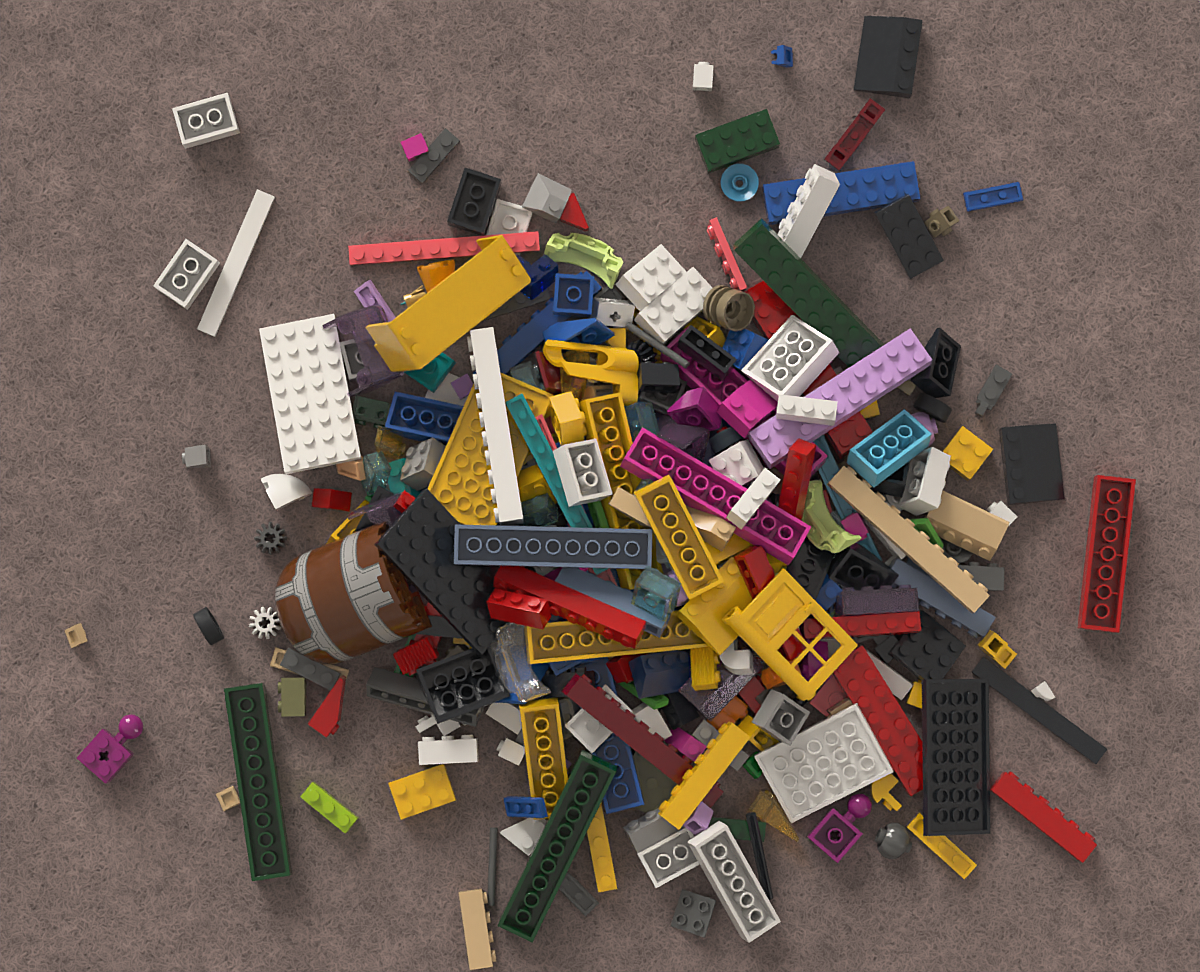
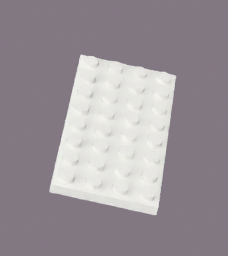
(309, 394)

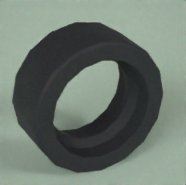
(933, 407)
(208, 626)

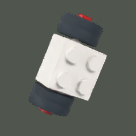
(736, 457)

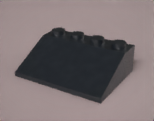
(888, 55)
(1031, 463)
(461, 684)

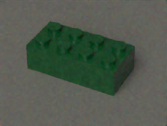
(737, 141)

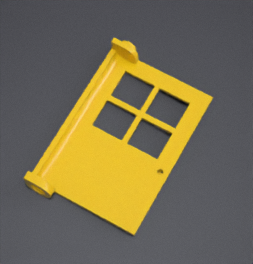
(774, 618)

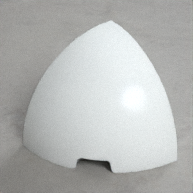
(284, 489)

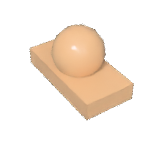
(352, 469)

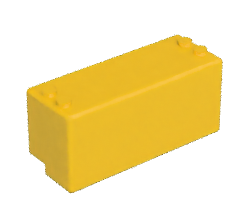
(451, 307)

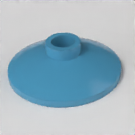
(746, 175)

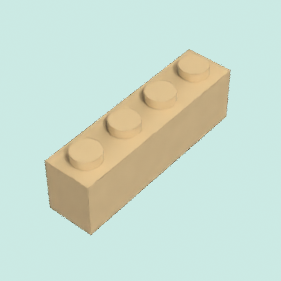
(476, 928)

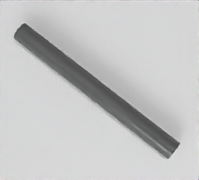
(656, 344)
(492, 866)

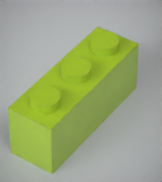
(329, 807)

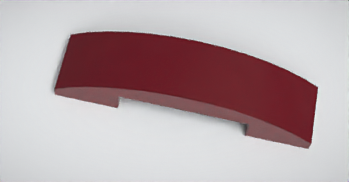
(854, 134)

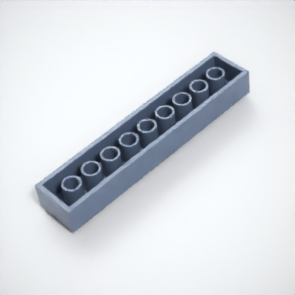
(552, 546)

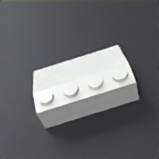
(791, 359)

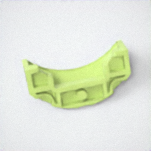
(586, 253)
(824, 530)

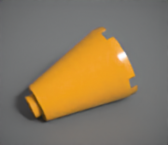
(435, 273)

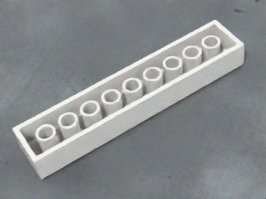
(496, 427)

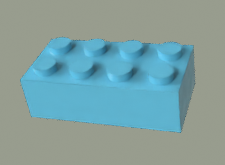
(889, 448)

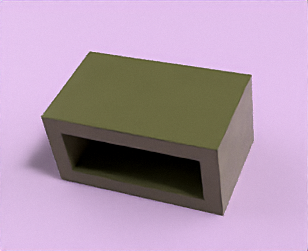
(292, 697)

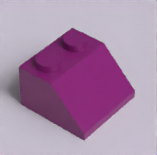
(696, 409)

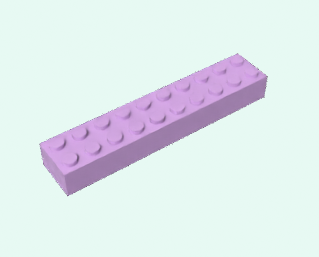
(852, 389)

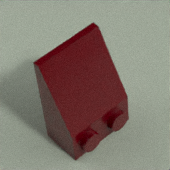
(550, 374)

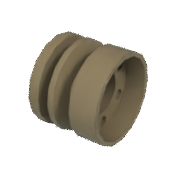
(728, 308)

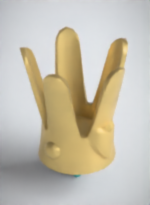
(413, 297)

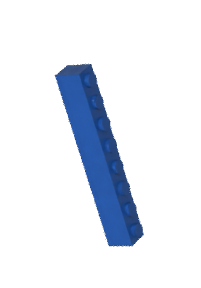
(530, 335)

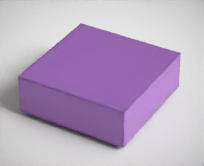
(462, 386)

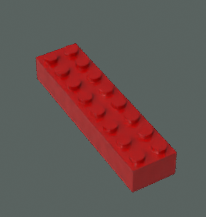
(1106, 554)
(885, 717)

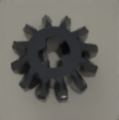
(643, 351)

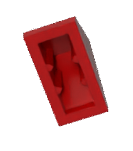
(573, 214)
(331, 499)

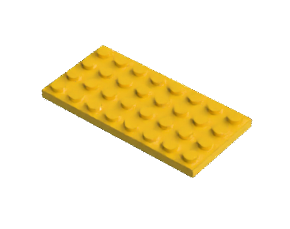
(462, 472)

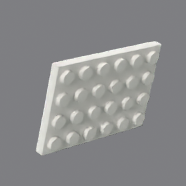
(824, 763)

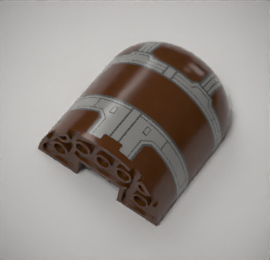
(346, 599)

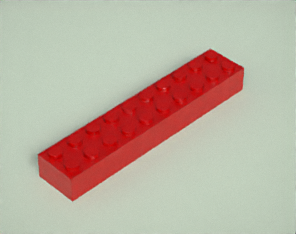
(768, 317)

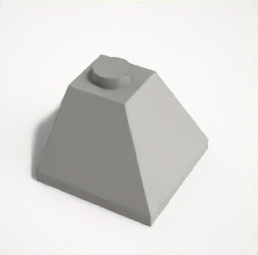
(547, 198)

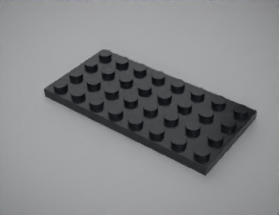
(423, 551)
(955, 757)

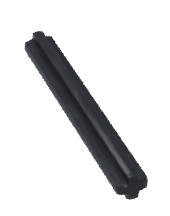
(759, 854)

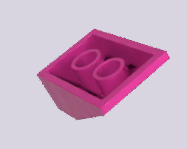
(747, 408)

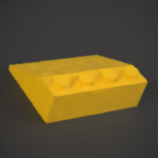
(707, 609)

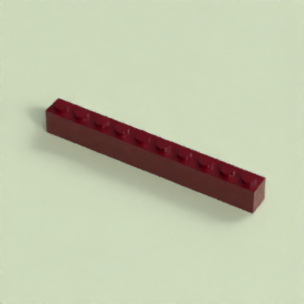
(633, 733)

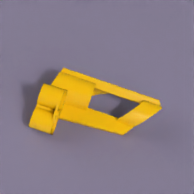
(612, 366)

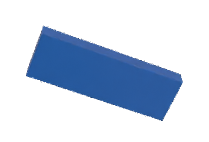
(993, 196)
(525, 807)

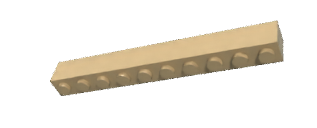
(908, 539)

